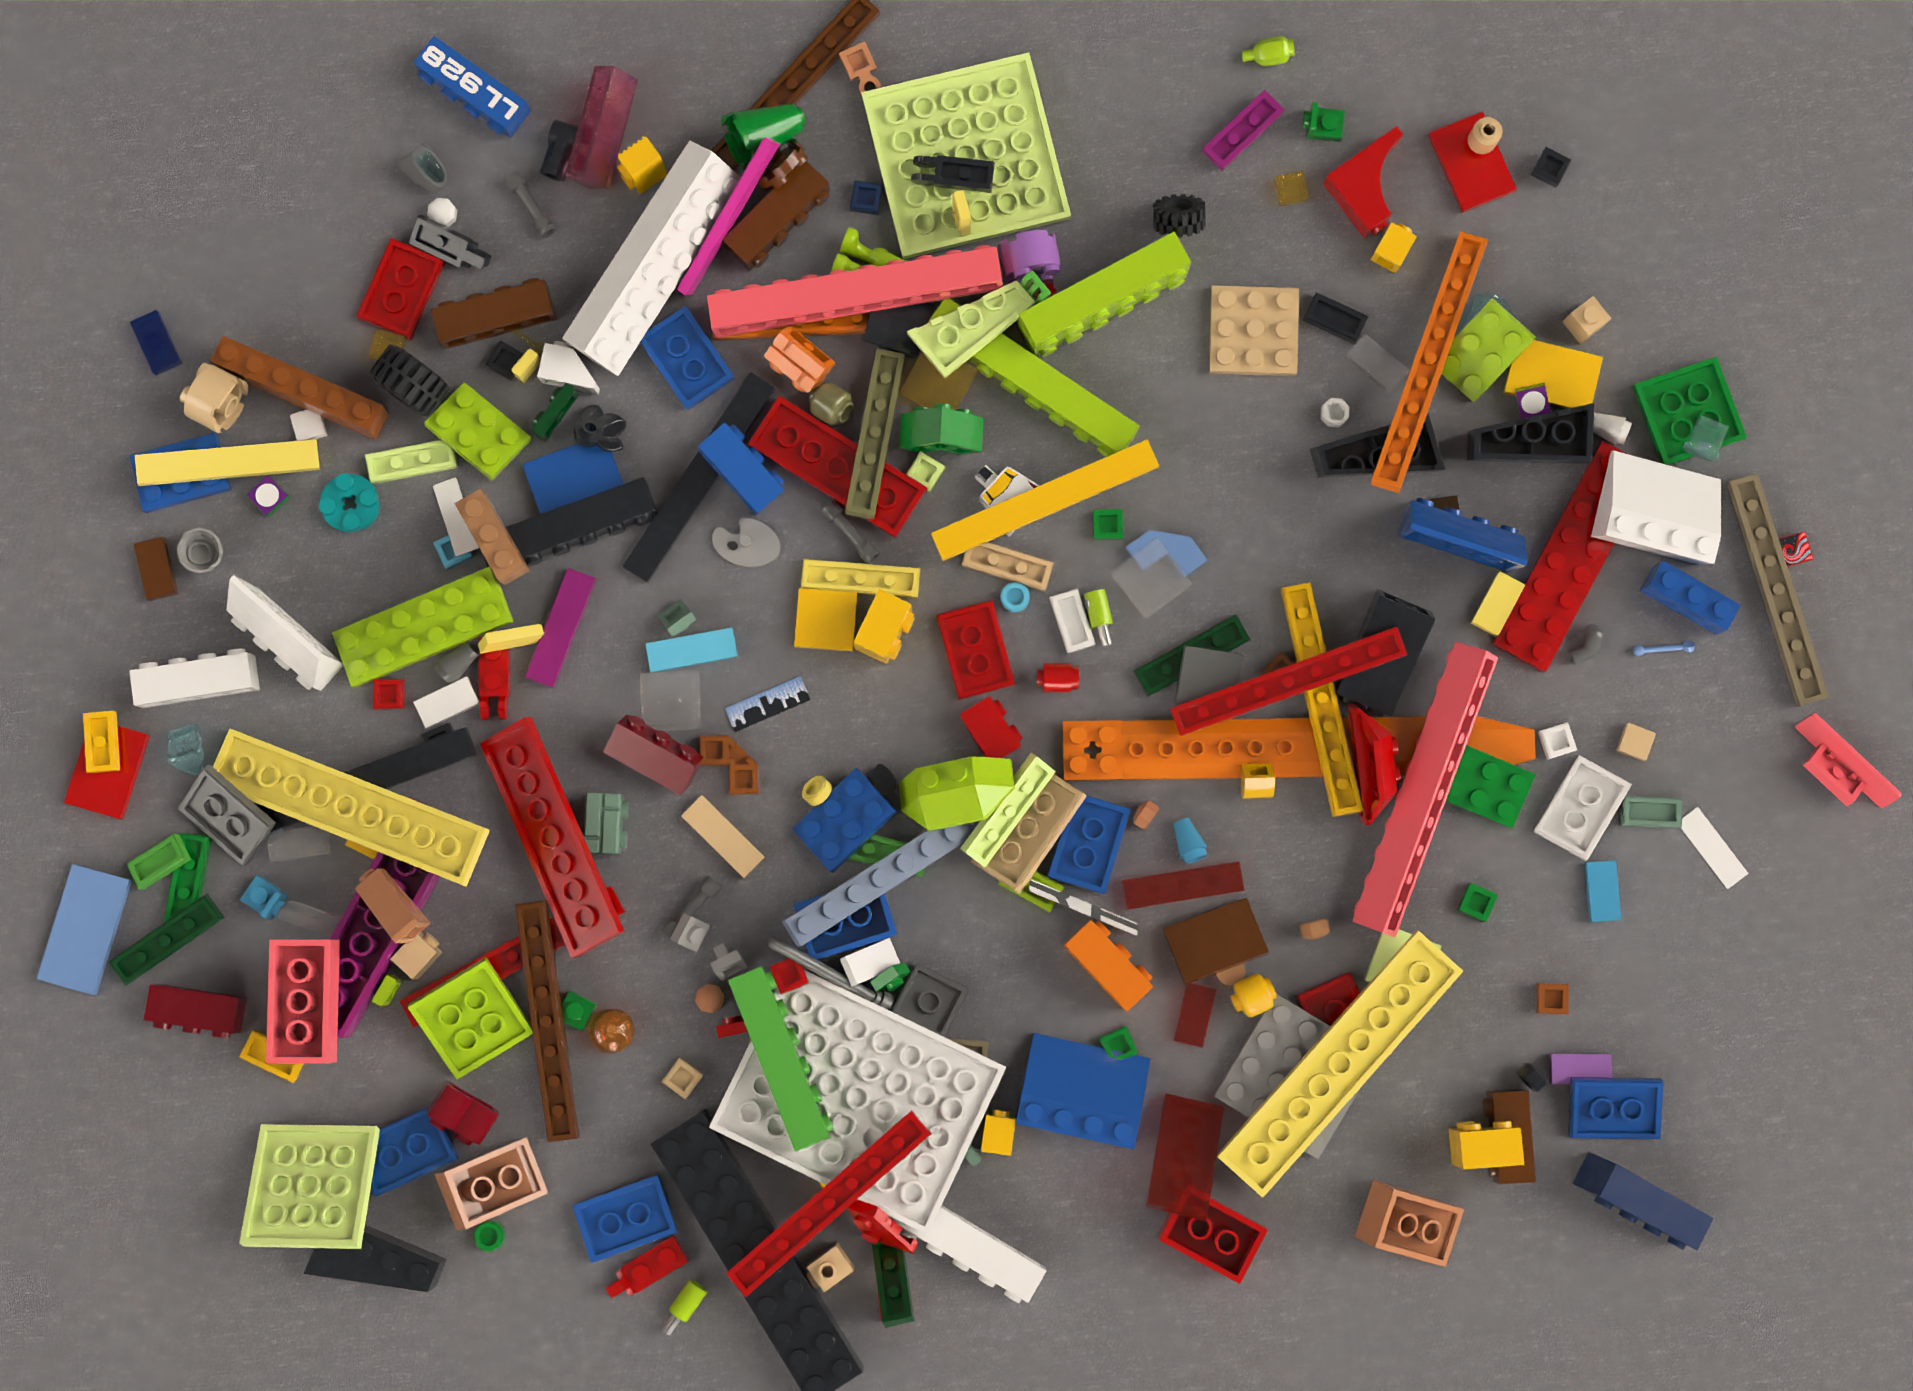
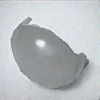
(199, 550)

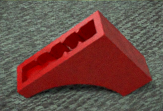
(1358, 185)

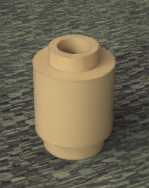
(1485, 135)

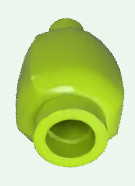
(1270, 51)

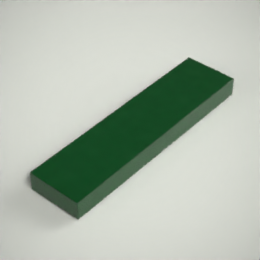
(1165, 669)
(166, 939)

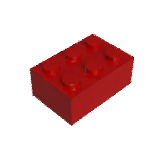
(1221, 1242)

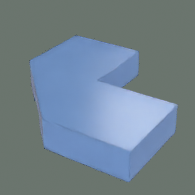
(1180, 547)

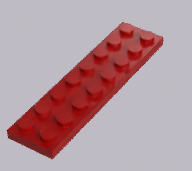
(1560, 574)
(551, 837)

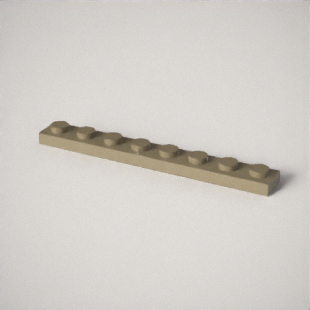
(1777, 590)

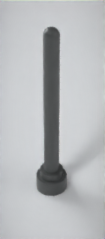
(881, 998)

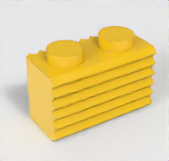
(641, 166)

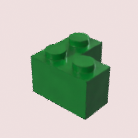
(941, 429)

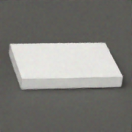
(1582, 808)

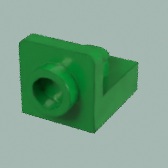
(1323, 123)

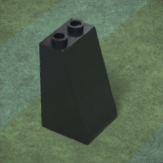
(1383, 685)

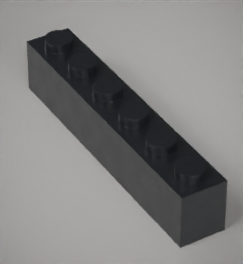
(583, 521)

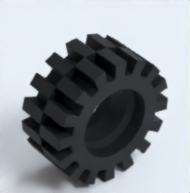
(1179, 215)

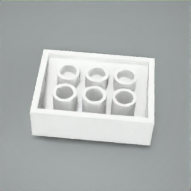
(1659, 509)
(281, 634)

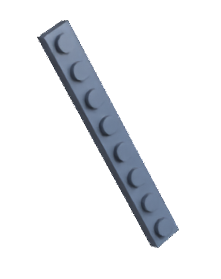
(874, 882)

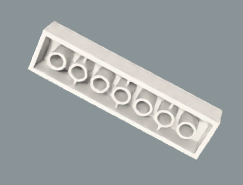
(652, 258)

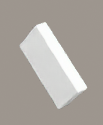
(1072, 621)
(447, 702)
(869, 962)

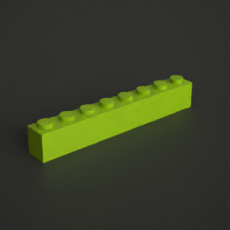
(1051, 391)

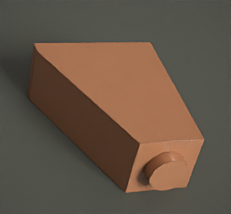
(391, 906)

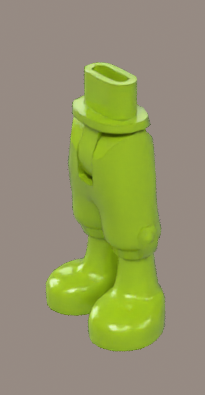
(854, 248)

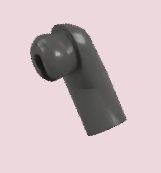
(1591, 645)

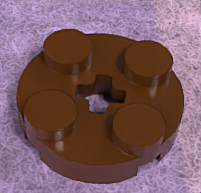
(782, 164)

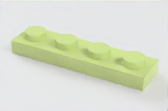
(993, 831)

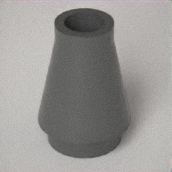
(455, 663)

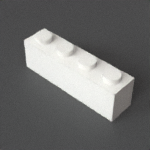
(194, 679)

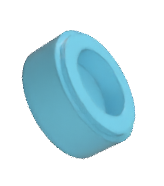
(1014, 597)

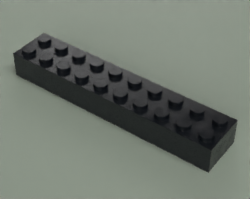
(735, 1225)

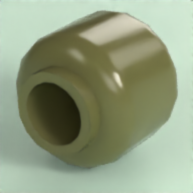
(831, 404)

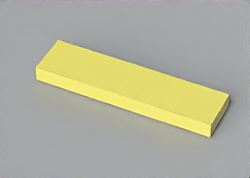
(860, 578)

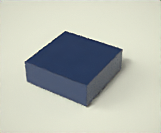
(866, 197)

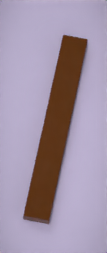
(812, 62)
(547, 1020)

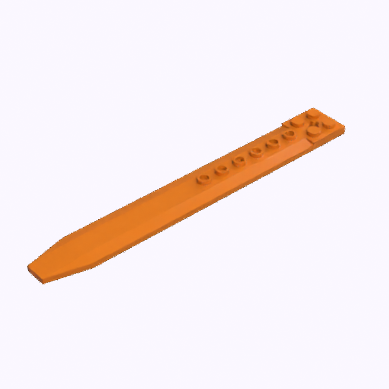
(1217, 752)

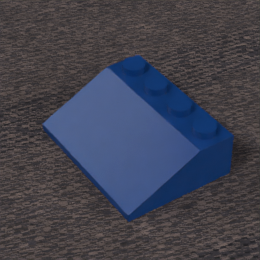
(1463, 536)
(1082, 1091)

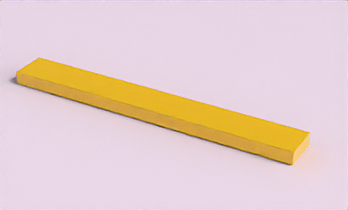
(1045, 500)
(1322, 704)

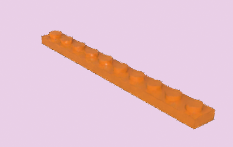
(1429, 362)

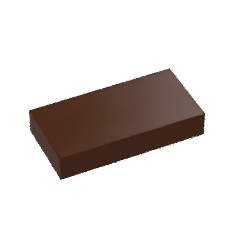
(155, 568)

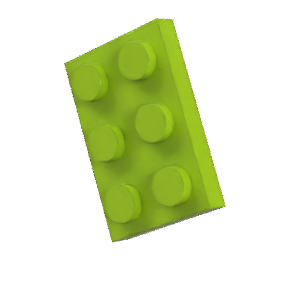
(1485, 349)
(477, 431)

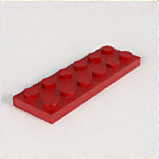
(827, 463)

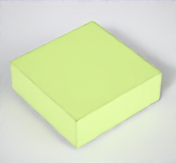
(925, 471)

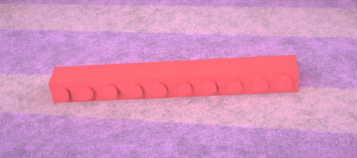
(855, 291)
(1424, 788)

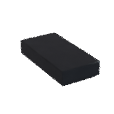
(1335, 318)

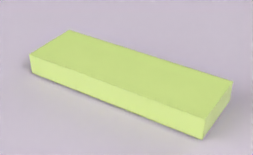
(410, 461)

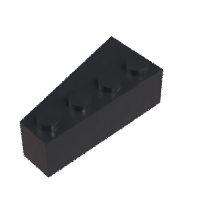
(1361, 452)
(380, 1261)

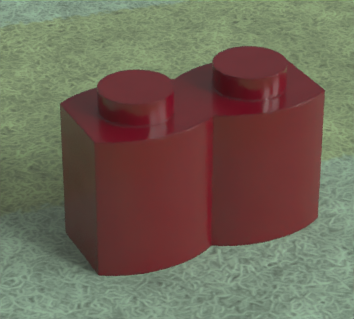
(461, 1113)

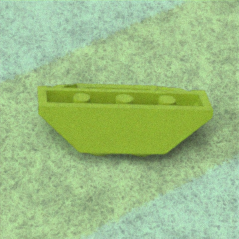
(956, 791)

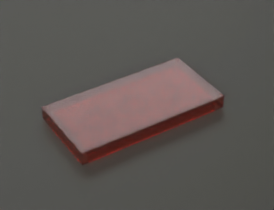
(1185, 1157)

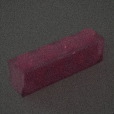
(601, 127)

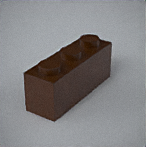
(1513, 1107)

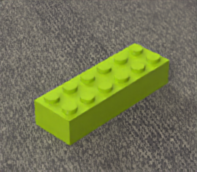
(1104, 295)

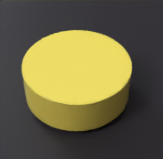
(816, 790)

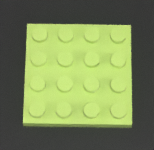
(310, 1186)

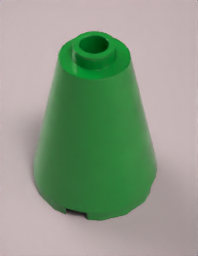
(750, 126)

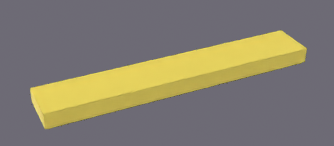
(227, 462)

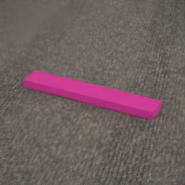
(728, 216)

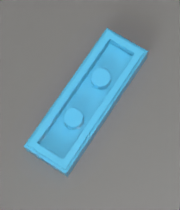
(691, 650)

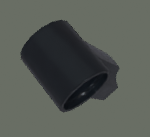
(557, 157)

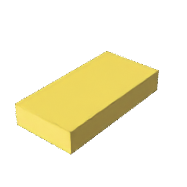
(961, 213)
(1497, 604)
(510, 638)

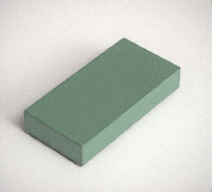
(1651, 812)

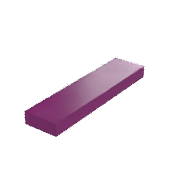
(560, 628)

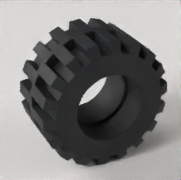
(409, 380)

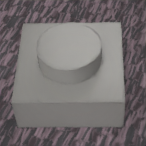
(690, 932)

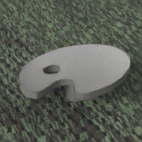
(756, 544)

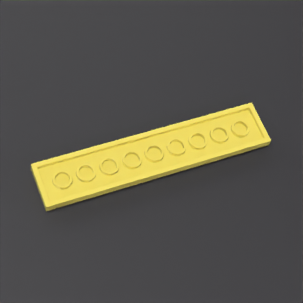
(351, 807)
(1339, 1063)

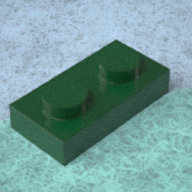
(561, 402)

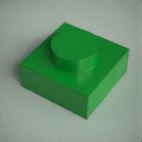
(891, 977)
(577, 1010)

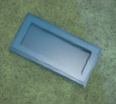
(1602, 891)

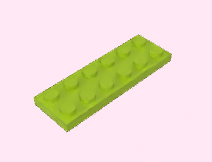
(422, 627)

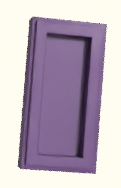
(1565, 1066)

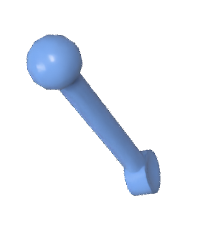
(1687, 646)

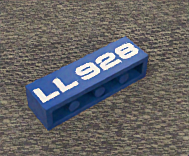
(472, 87)

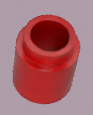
(1058, 677)

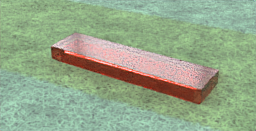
(1183, 885)

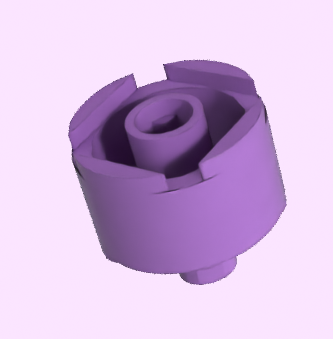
(1029, 252)

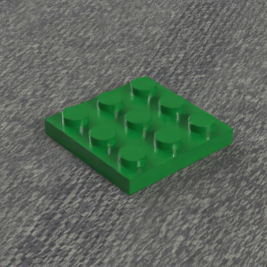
(1675, 402)

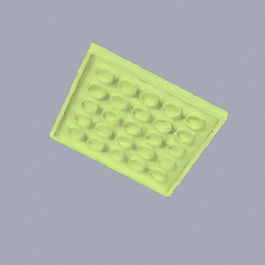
(972, 114)

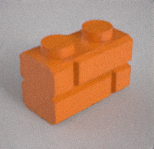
(799, 360)

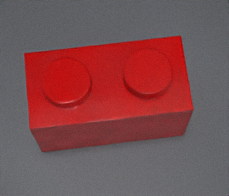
(990, 729)

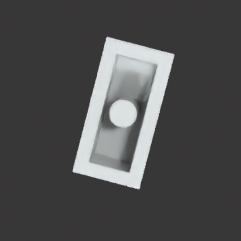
(562, 365)

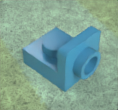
(264, 897)

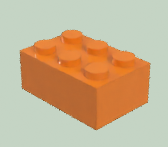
(1109, 964)

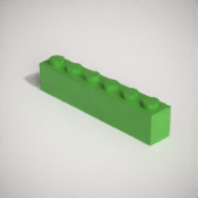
(779, 1058)

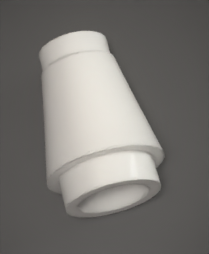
(1611, 427)

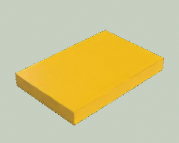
(1567, 374)

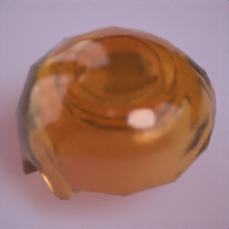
(611, 1031)

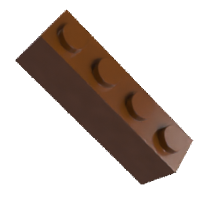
(776, 215)
(493, 313)

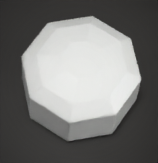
(442, 211)
(1335, 412)

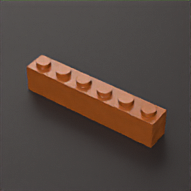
(300, 388)

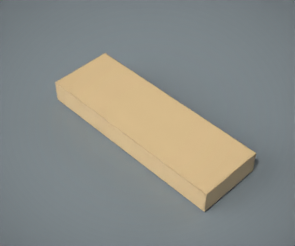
(1009, 565)
(723, 836)

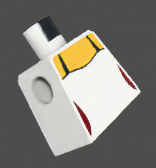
(1002, 486)

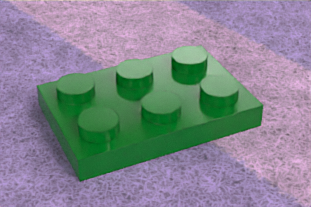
(1490, 786)

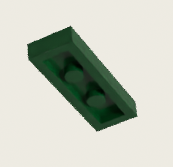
(892, 1285)

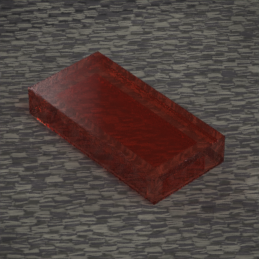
(1194, 1015)

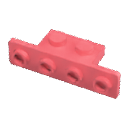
(1842, 767)

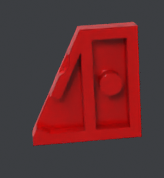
(878, 1227)

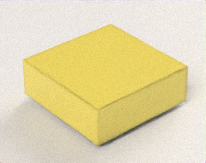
(526, 365)

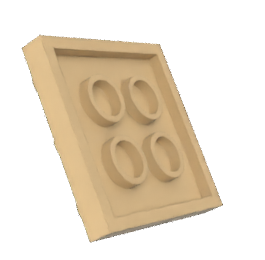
(1254, 330)

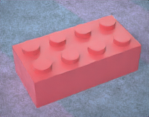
(302, 1001)

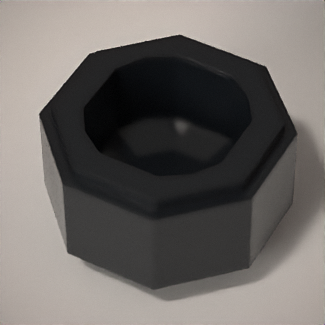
(1531, 1076)

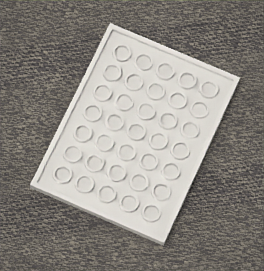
(869, 1076)

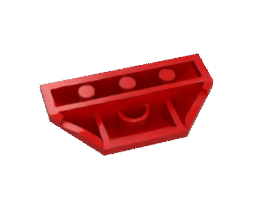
(1373, 763)

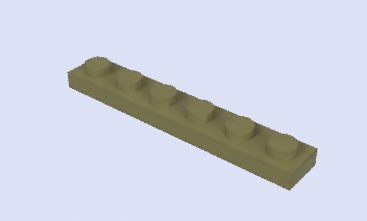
(875, 434)

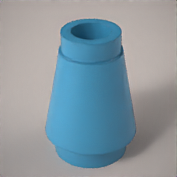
(1189, 841)

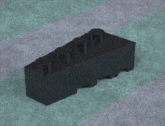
(1544, 438)

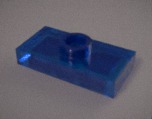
(156, 342)

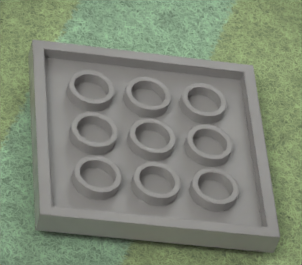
(1268, 1056)

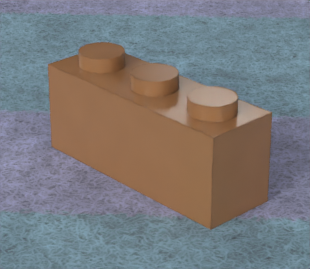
(492, 537)

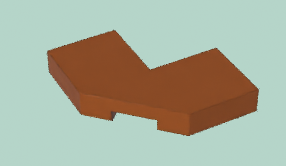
(724, 751)

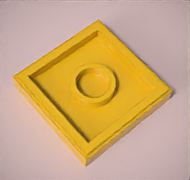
(825, 619)

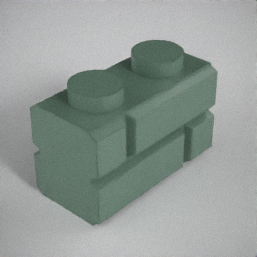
(604, 823)

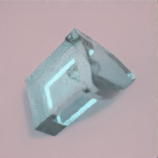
(1706, 439)
(185, 749)

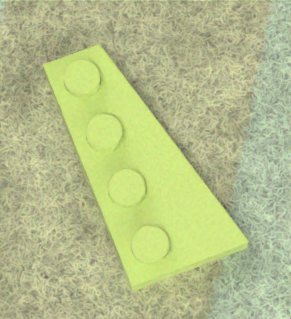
(962, 333)

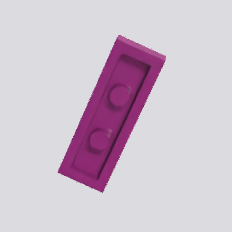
(1243, 130)

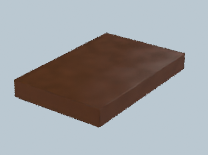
(1215, 941)

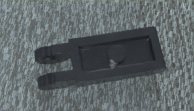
(955, 173)

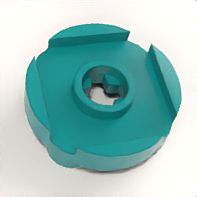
(333, 505)

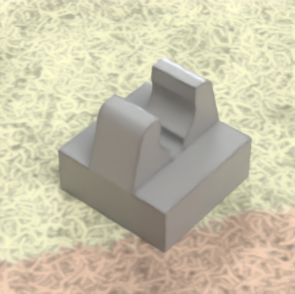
(727, 963)

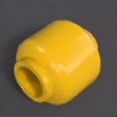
(1253, 995)

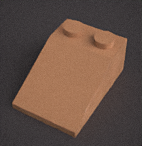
(491, 1184)
(1409, 1223)

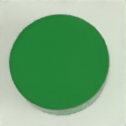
(489, 1235)

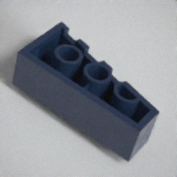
(1642, 1201)

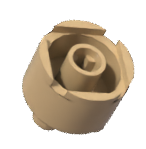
(214, 398)

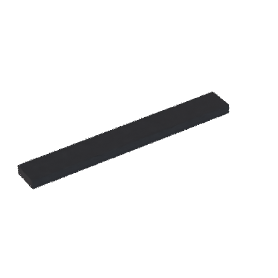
(694, 484)
(402, 766)

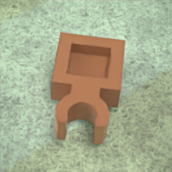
(859, 64)

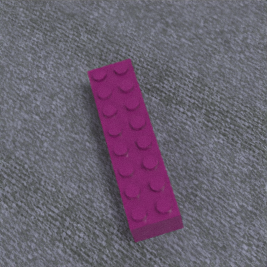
(367, 946)

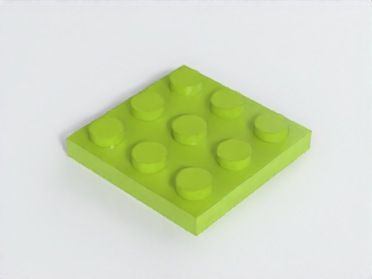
(471, 1018)

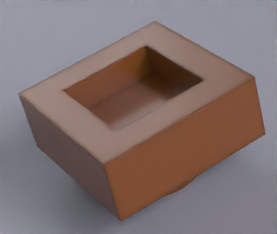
(1552, 998)

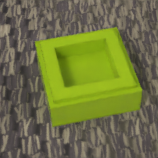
(387, 990)

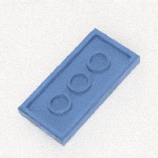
(84, 929)

